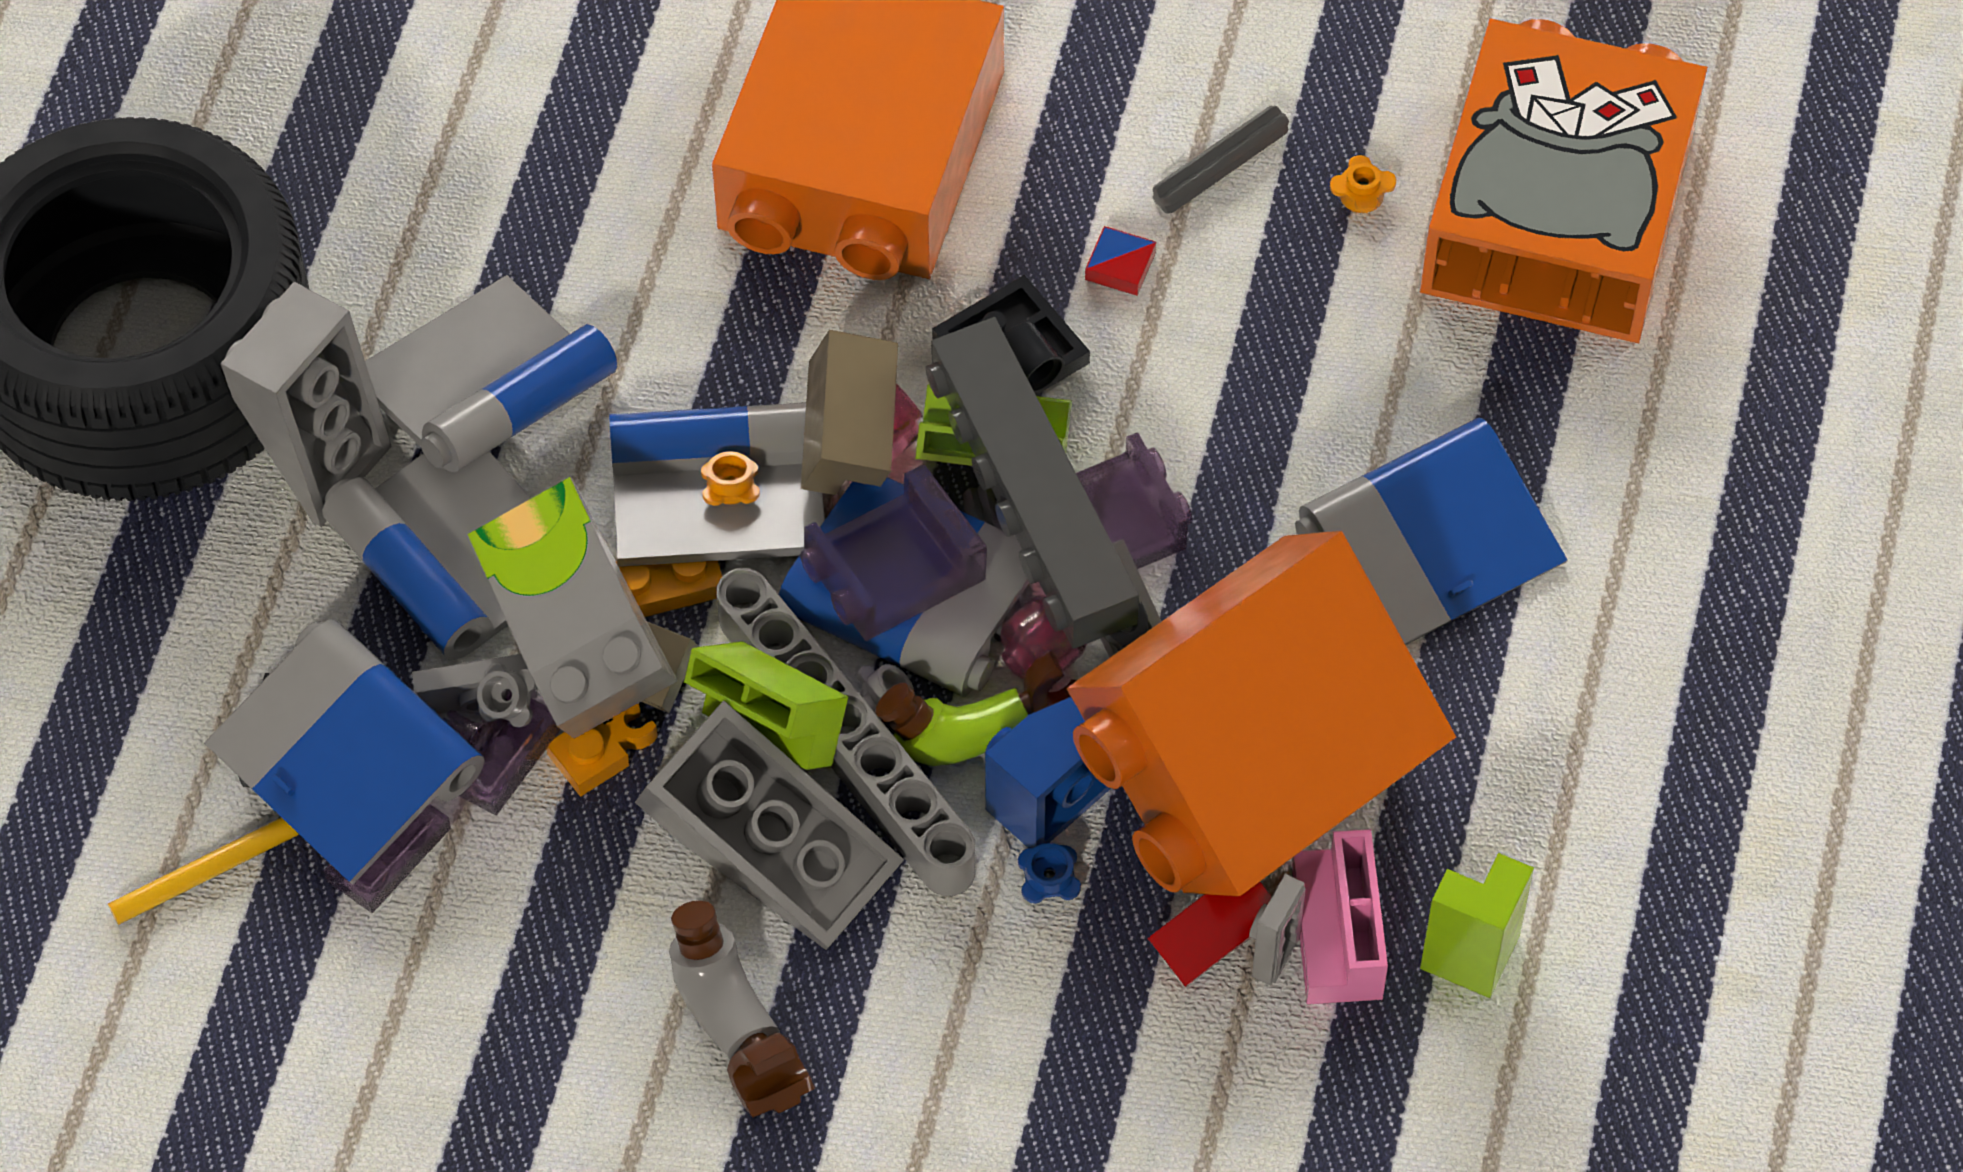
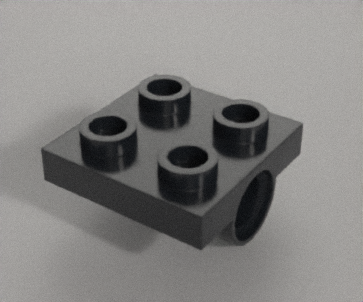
(1033, 329)

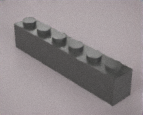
(1033, 482)

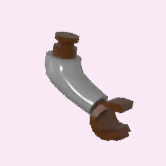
(718, 994)

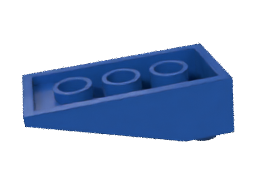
(1037, 776)

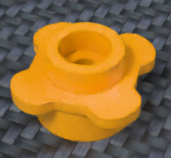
(1361, 197)
(730, 479)

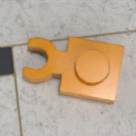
(600, 751)

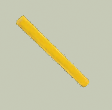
(201, 870)

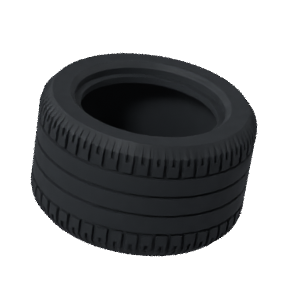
(115, 208)

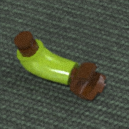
(950, 734)

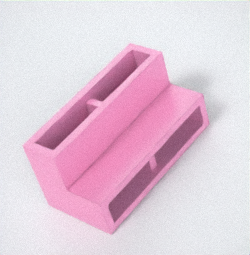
(1341, 921)

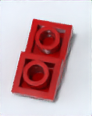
(1208, 931)

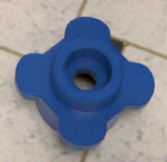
(1049, 857)

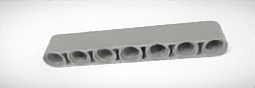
(862, 750)

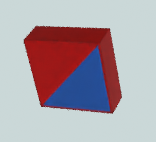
(1120, 260)

